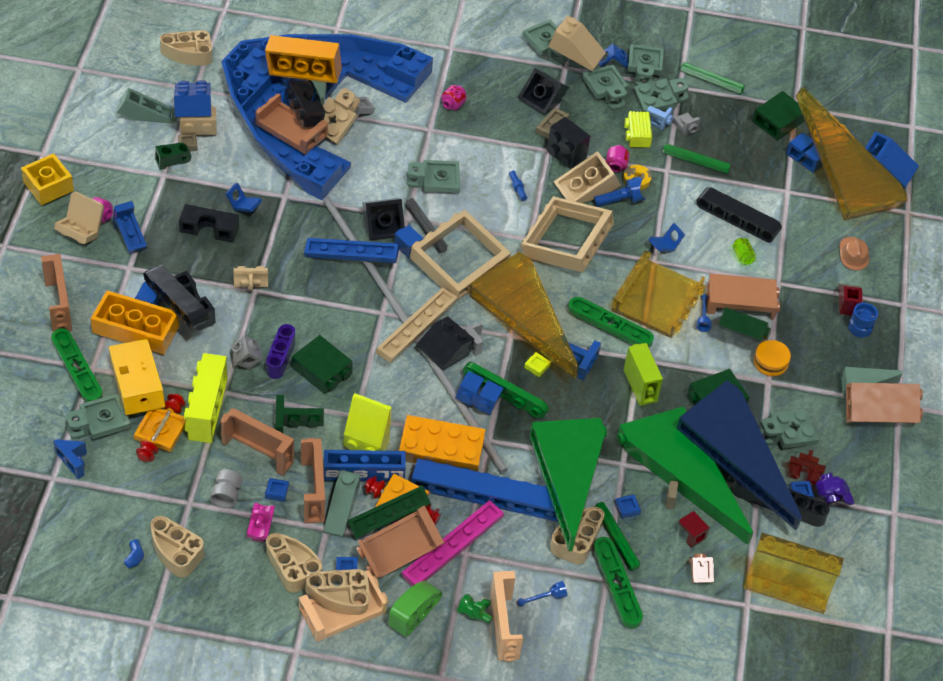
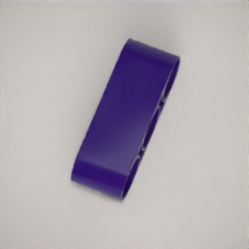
(280, 351)

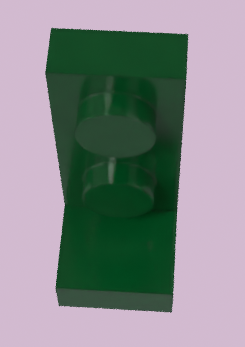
(296, 416)

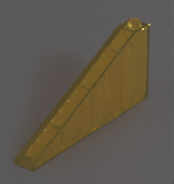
(855, 175)
(520, 301)

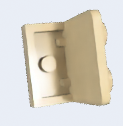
(199, 125)
(82, 219)

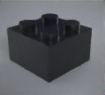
(568, 142)

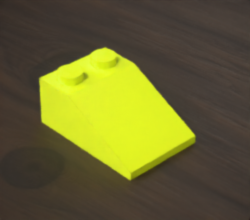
(367, 425)

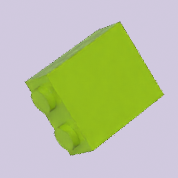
(643, 374)

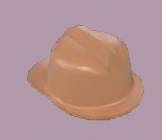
(854, 253)

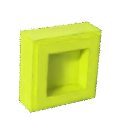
(537, 364)

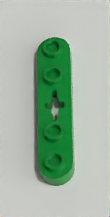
(600, 317)
(69, 352)
(510, 392)
(612, 566)

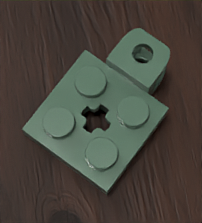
(535, 35)
(645, 69)
(612, 90)
(667, 93)
(429, 176)
(91, 419)
(778, 429)

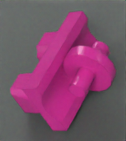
(260, 522)

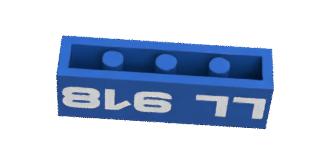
(364, 462)

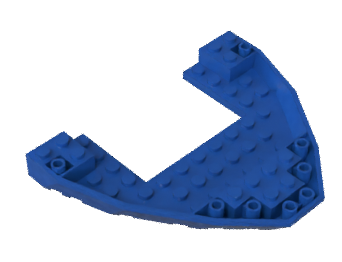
(374, 62)

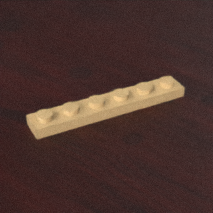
(416, 325)

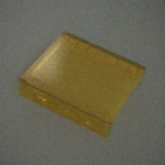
(657, 296)
(793, 573)

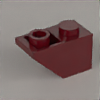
(848, 298)

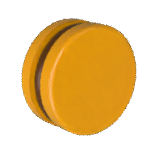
(772, 358)

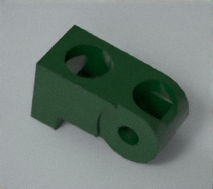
(171, 154)

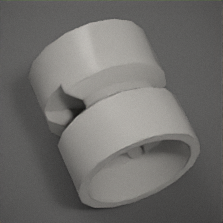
(226, 488)

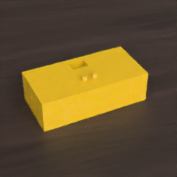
(136, 377)

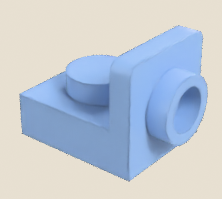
(659, 118)

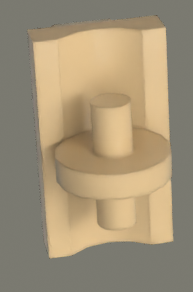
(250, 277)

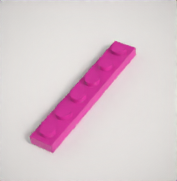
(454, 543)

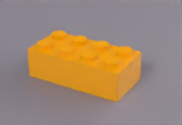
(303, 59)
(134, 320)
(442, 442)

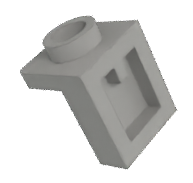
(364, 107)
(686, 124)
(475, 331)

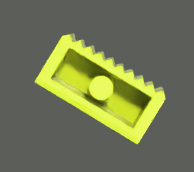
(639, 129)

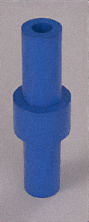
(518, 185)

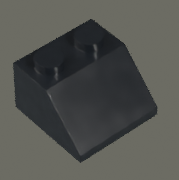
(543, 91)
(383, 217)
(446, 342)

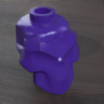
(833, 489)

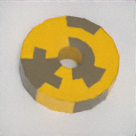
(636, 171)

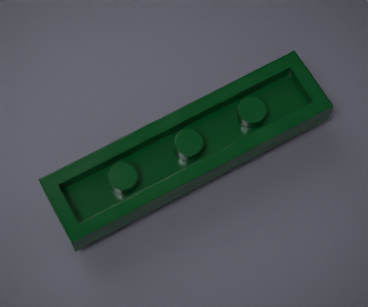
(388, 512)

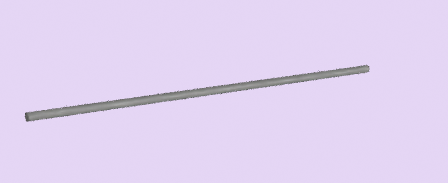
(402, 315)

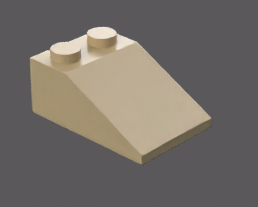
(577, 43)
(587, 180)

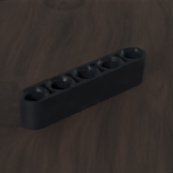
(739, 214)
(176, 296)
(812, 510)

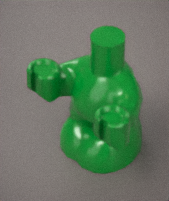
(474, 609)

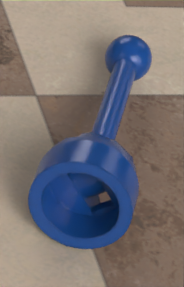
(704, 319)
(557, 590)

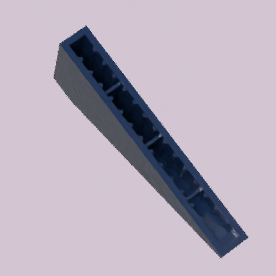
(731, 437)

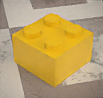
(47, 179)

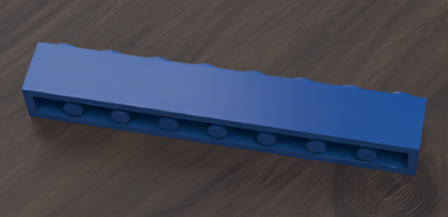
(481, 487)

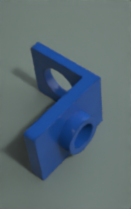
(617, 54)
(243, 203)
(665, 243)

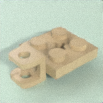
(343, 109)

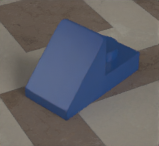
(70, 454)

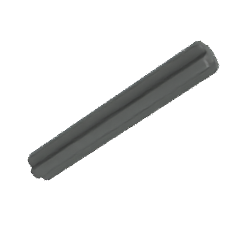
(425, 223)

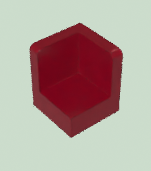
(695, 527)

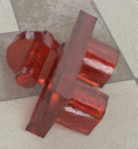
(807, 464)

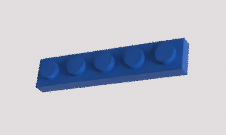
(351, 250)

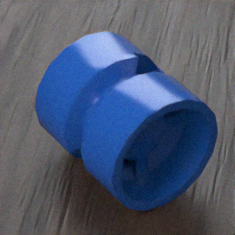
(863, 320)

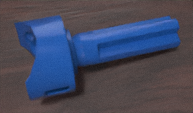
(632, 191)

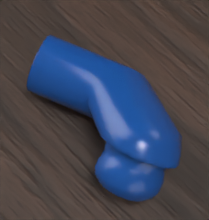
(136, 555)

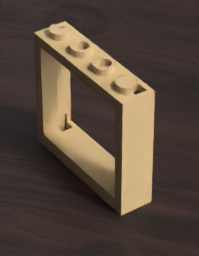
(601, 217)
(437, 274)

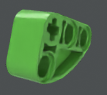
(413, 607)

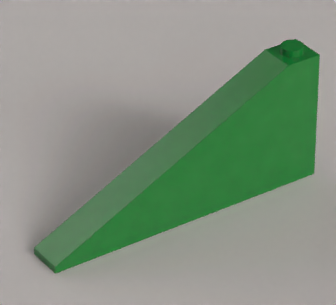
(674, 457)
(568, 461)

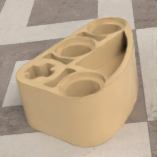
(187, 47)
(583, 543)
(172, 552)
(299, 558)
(341, 597)

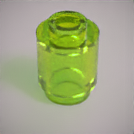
(744, 251)

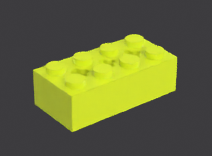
(206, 398)

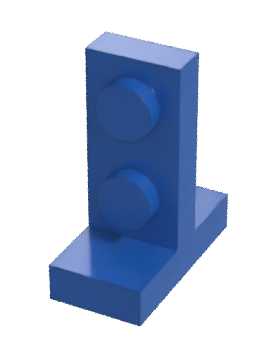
(128, 226)
(585, 358)

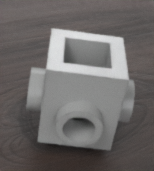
(246, 352)

